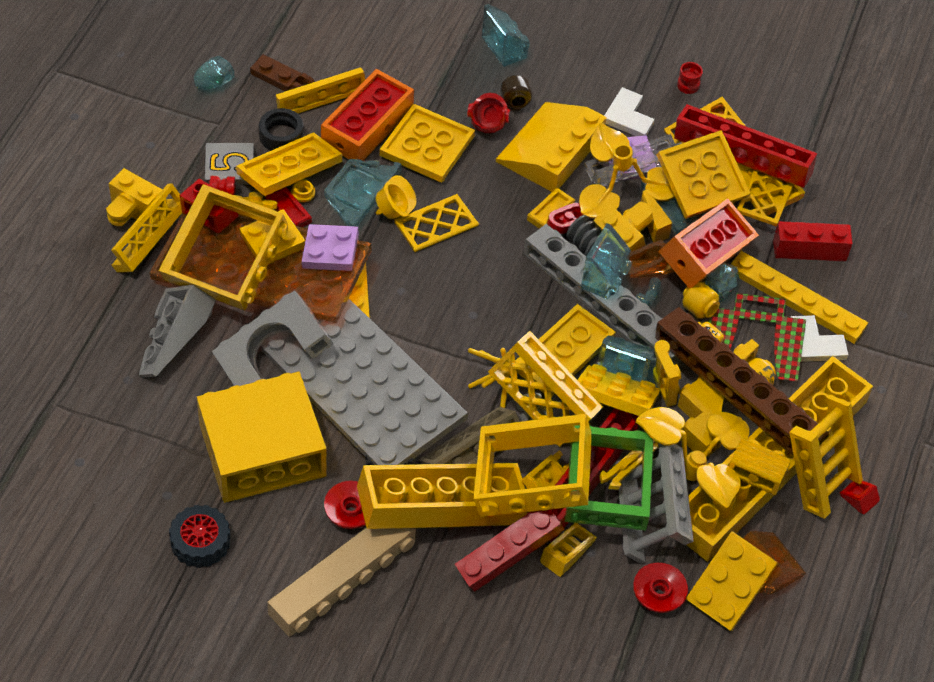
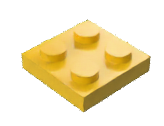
(256, 233)

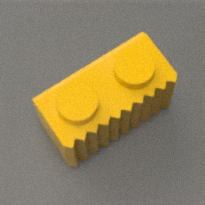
(760, 465)

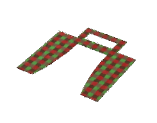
(788, 331)

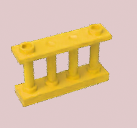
(809, 455)

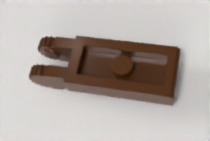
(279, 74)

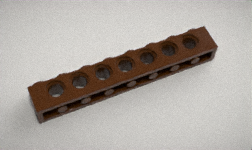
(733, 378)

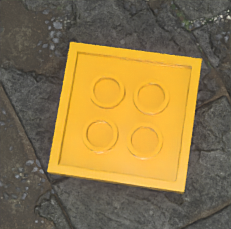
(427, 142)
(703, 174)
(619, 390)

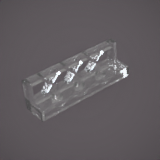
(645, 162)

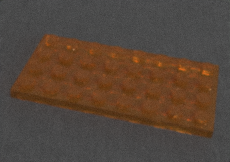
(226, 260)

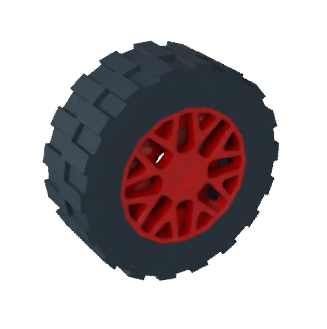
(199, 536)

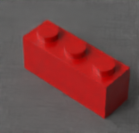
(812, 241)

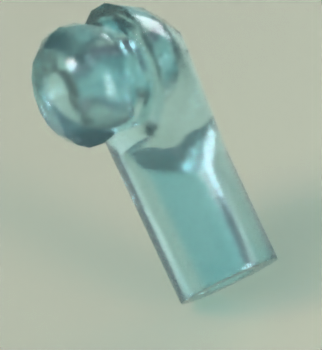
(651, 293)

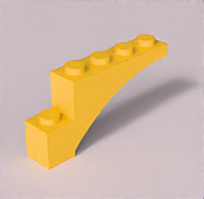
(702, 400)

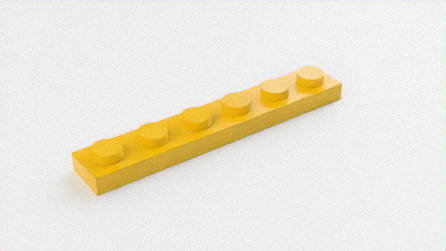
(799, 297)

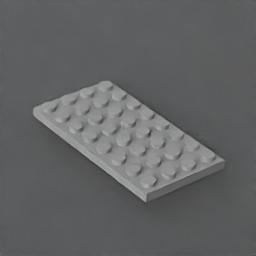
(370, 389)

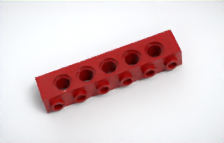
(750, 146)

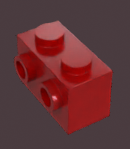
(218, 217)

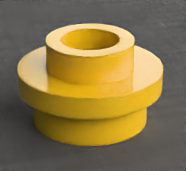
(303, 186)

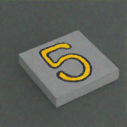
(224, 157)

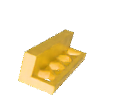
(152, 230)

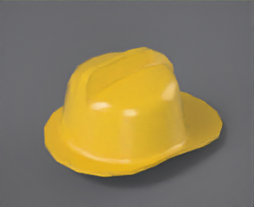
(396, 198)

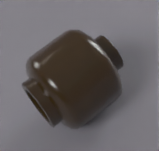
(516, 92)

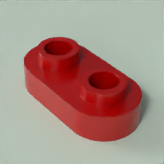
(563, 217)

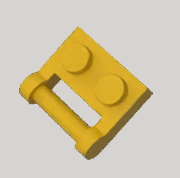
(666, 373)

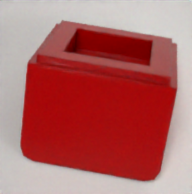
(861, 496)

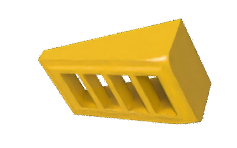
(661, 224)
(557, 560)

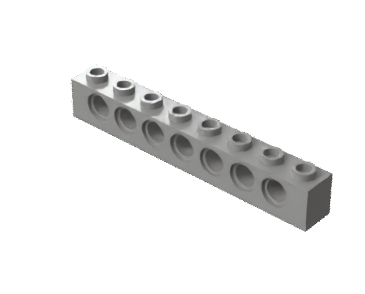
(566, 266)

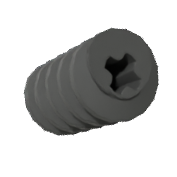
(583, 234)

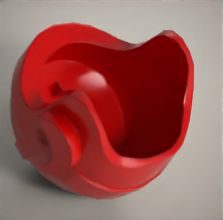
(489, 113)

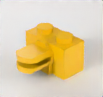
(129, 197)
(629, 224)

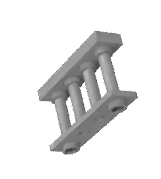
(675, 503)

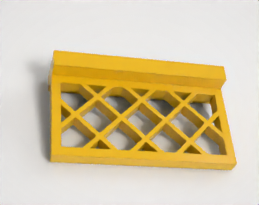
(554, 377)

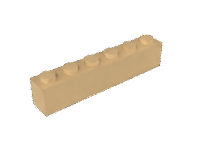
(337, 576)

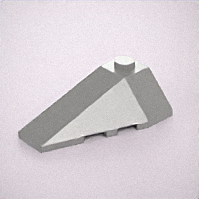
(179, 317)

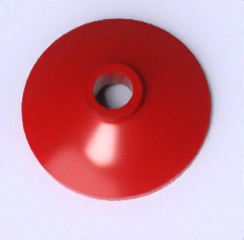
(338, 500)
(664, 578)

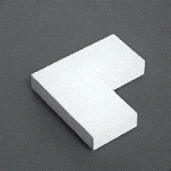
(623, 114)
(821, 347)

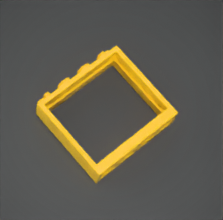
(191, 228)
(526, 435)

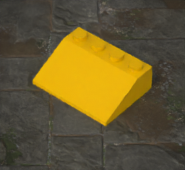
(552, 144)

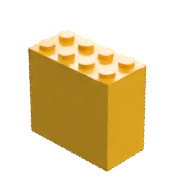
(262, 436)

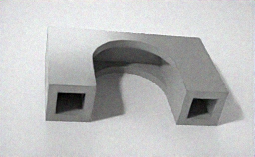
(289, 315)

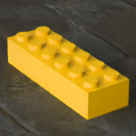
(431, 495)

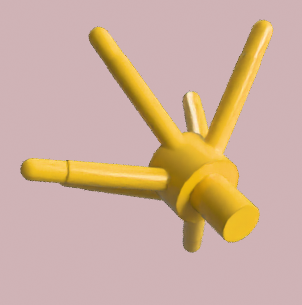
(487, 380)

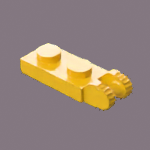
(546, 473)

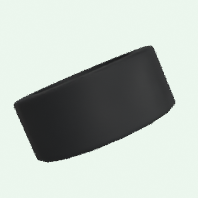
(279, 117)

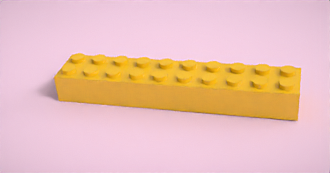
(712, 522)

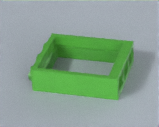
(609, 513)

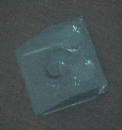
(503, 36)
(606, 263)
(626, 357)

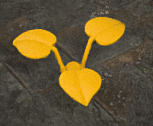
(609, 144)
(717, 481)

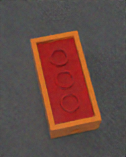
(367, 115)
(708, 243)

